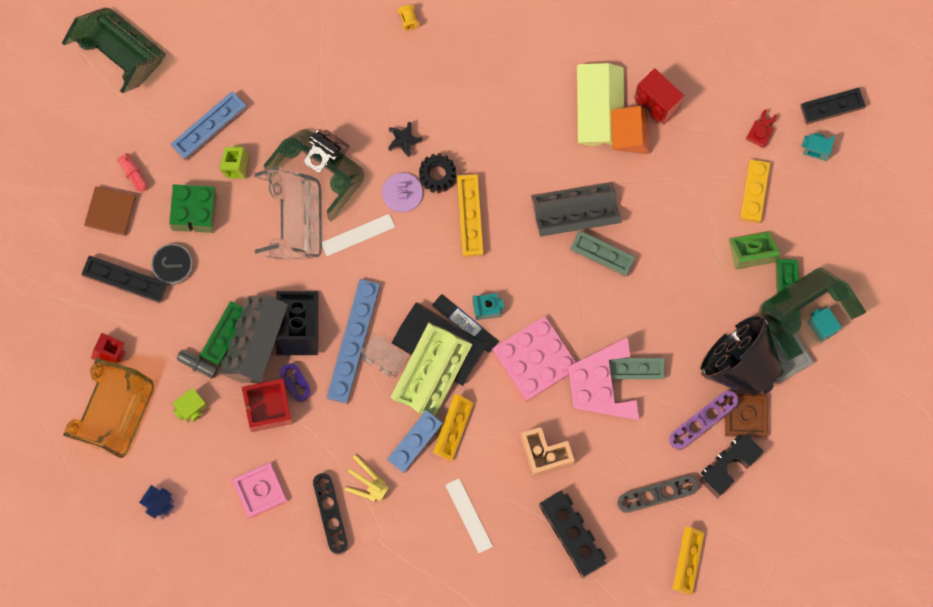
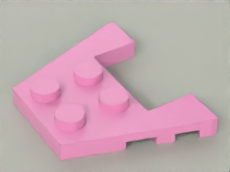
(593, 385)

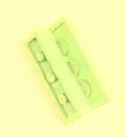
(598, 92)
(431, 370)

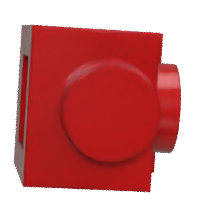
(108, 349)

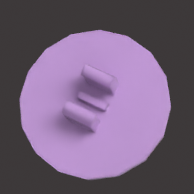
(402, 192)

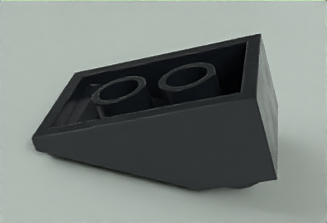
(299, 325)

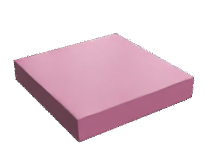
(259, 490)

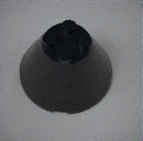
(744, 358)

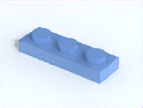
(415, 441)

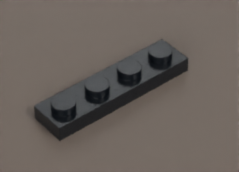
(124, 279)

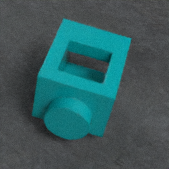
(817, 146)
(482, 312)

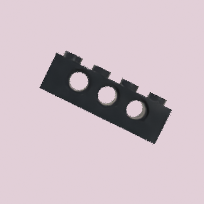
(584, 565)

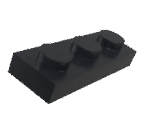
(832, 106)

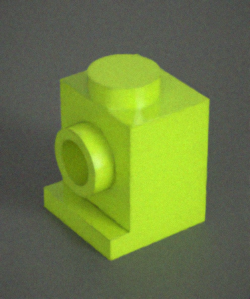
(234, 162)

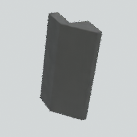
(576, 209)

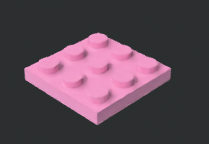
(534, 358)

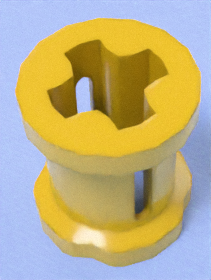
(408, 17)

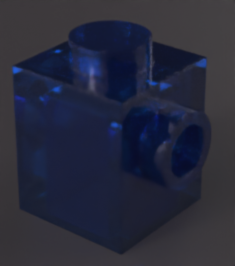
(157, 502)

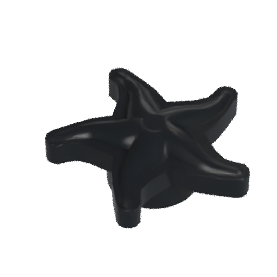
(404, 139)

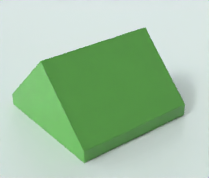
(754, 250)

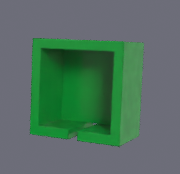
(192, 205)

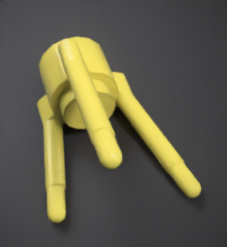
(376, 489)

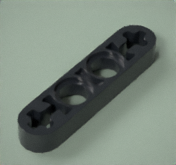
(327, 514)

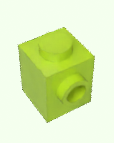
(189, 406)

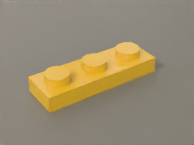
(754, 191)
(453, 427)
(688, 560)

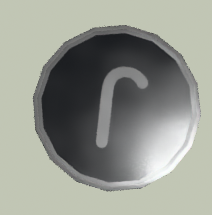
(172, 264)

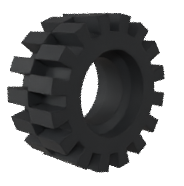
(437, 185)

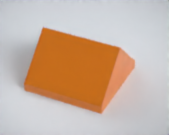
(630, 130)

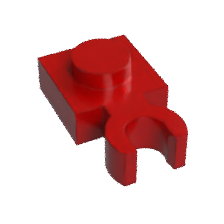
(761, 131)

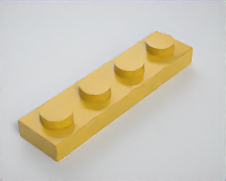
(470, 215)

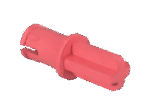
(133, 172)

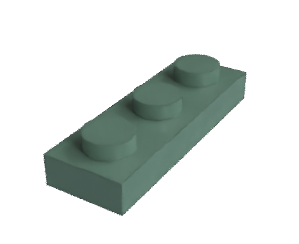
(602, 253)
(637, 368)

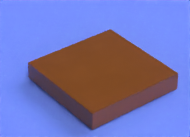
(110, 211)
(748, 417)

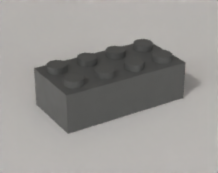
(253, 338)

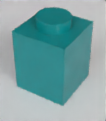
(824, 324)

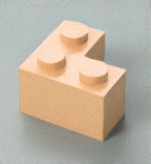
(544, 458)

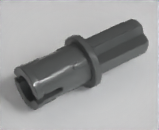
(197, 364)

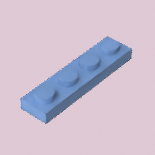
(208, 125)

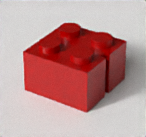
(658, 96)
(267, 404)

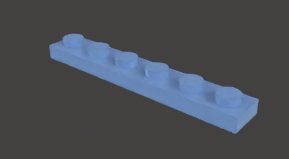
(353, 341)

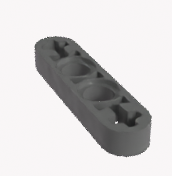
(656, 491)

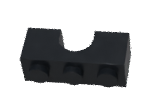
(743, 451)

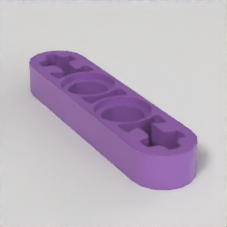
(703, 420)

